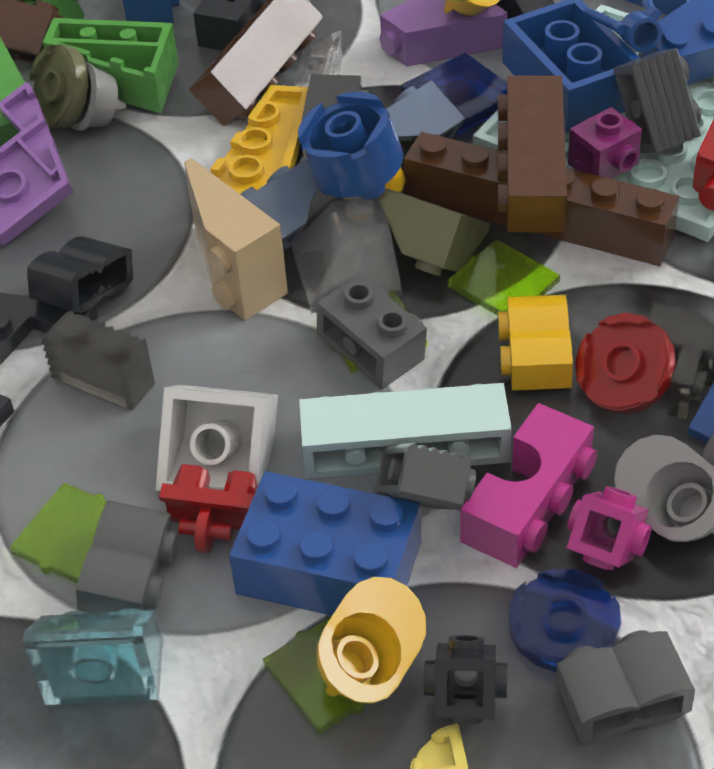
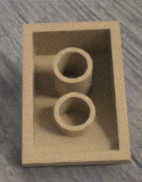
(237, 244)

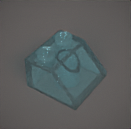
(96, 656)

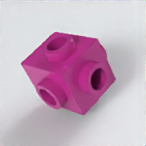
(590, 530)

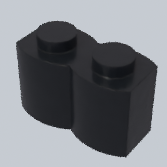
(80, 274)

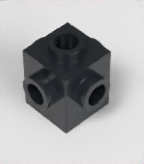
(465, 700)

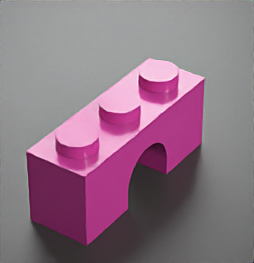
(513, 517)

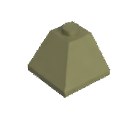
(431, 232)

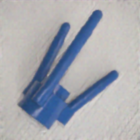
(637, 29)

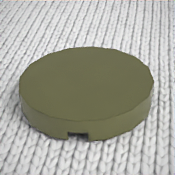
(60, 84)

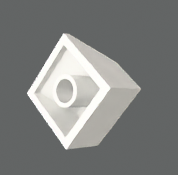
(215, 431)

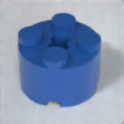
(351, 146)

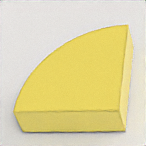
(442, 751)

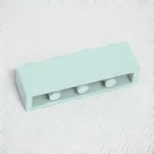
(352, 431)

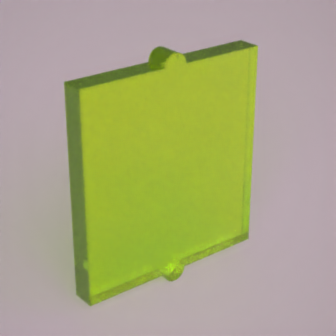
(501, 274)
(61, 532)
(297, 673)

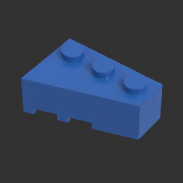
(692, 32)

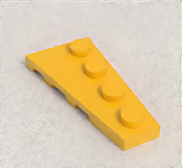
(266, 141)

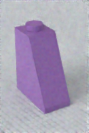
(424, 33)

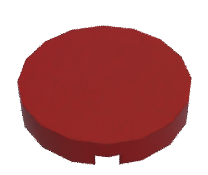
(625, 363)

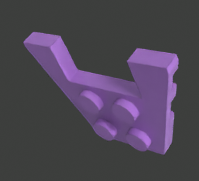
(30, 166)

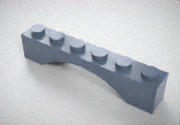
(291, 190)

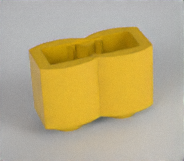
(538, 342)

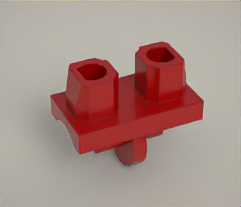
(205, 511)

